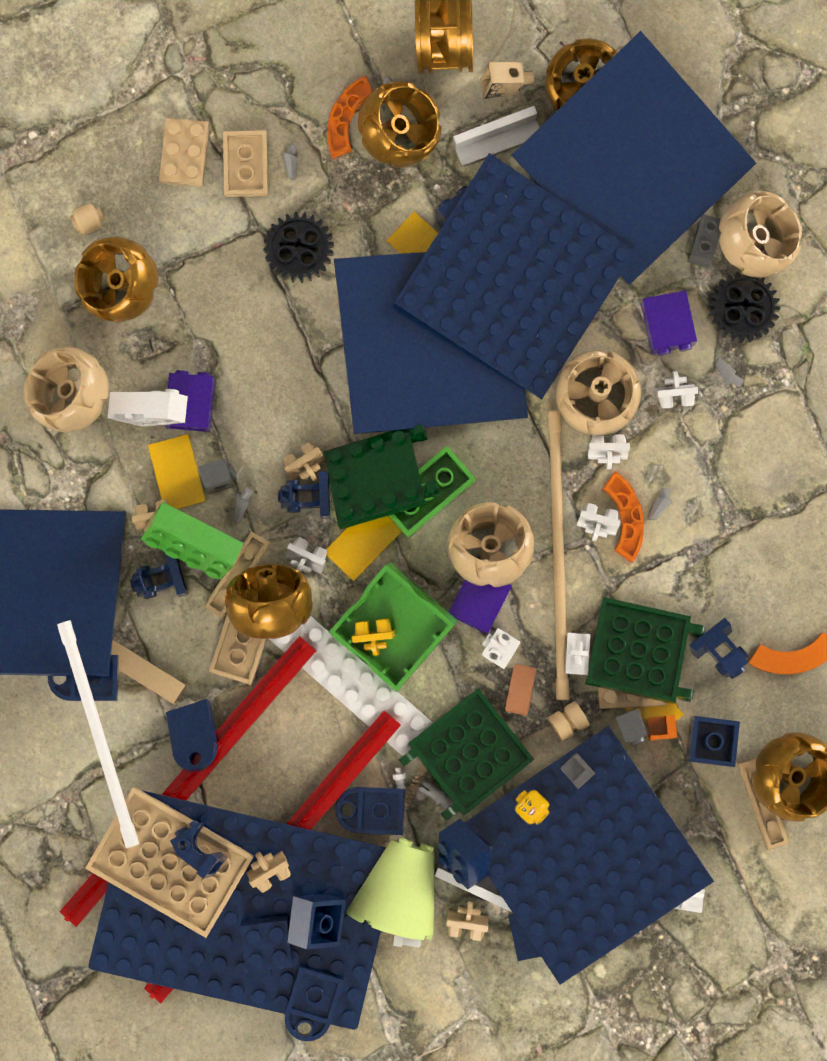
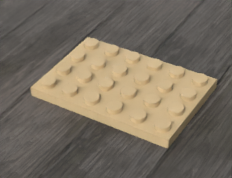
(160, 876)

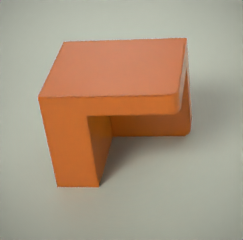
(662, 727)

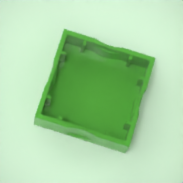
(411, 611)

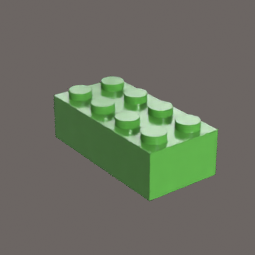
(452, 480)
(191, 541)

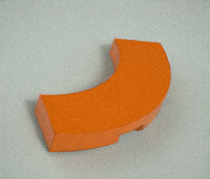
(342, 114)
(631, 516)
(791, 662)

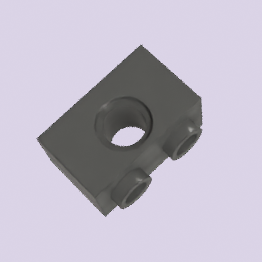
(705, 241)
(218, 476)
(633, 726)

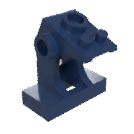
(289, 496)
(143, 584)
(732, 663)
(203, 863)

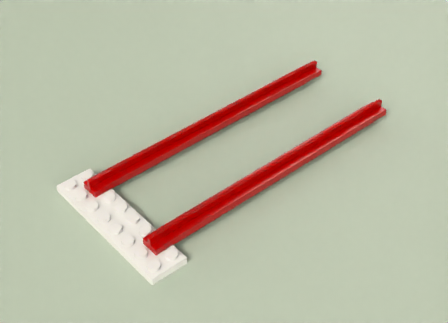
(347, 678)

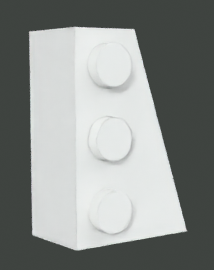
(148, 407)

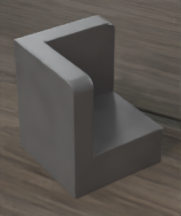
(577, 770)

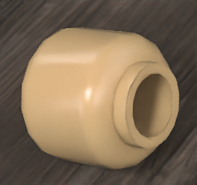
(87, 219)

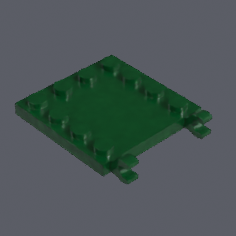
(377, 477)
(640, 651)
(469, 753)

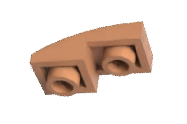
(520, 689)

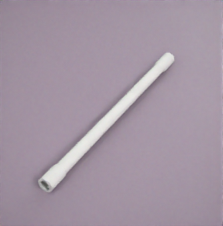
(126, 826)

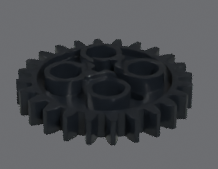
(294, 266)
(743, 326)

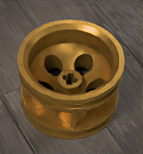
(444, 35)

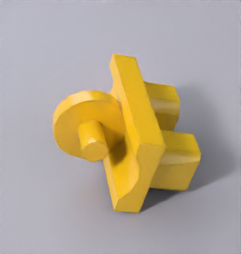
(383, 632)

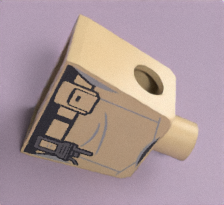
(504, 79)

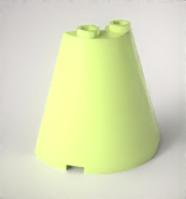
(399, 892)

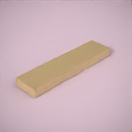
(248, 557)
(147, 673)
(769, 823)

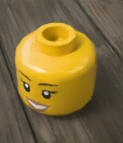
(532, 807)

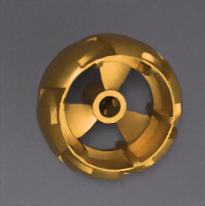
(588, 52)
(379, 137)
(137, 281)
(268, 601)
(776, 765)

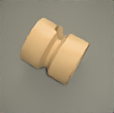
(568, 721)

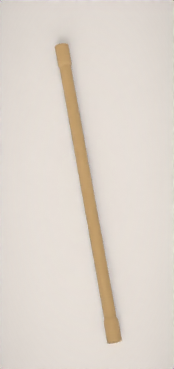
(554, 430)

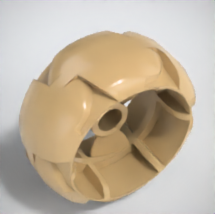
(742, 245)
(85, 394)
(610, 418)
(493, 566)

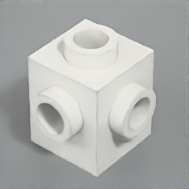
(500, 648)

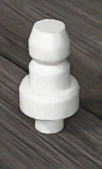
(399, 778)

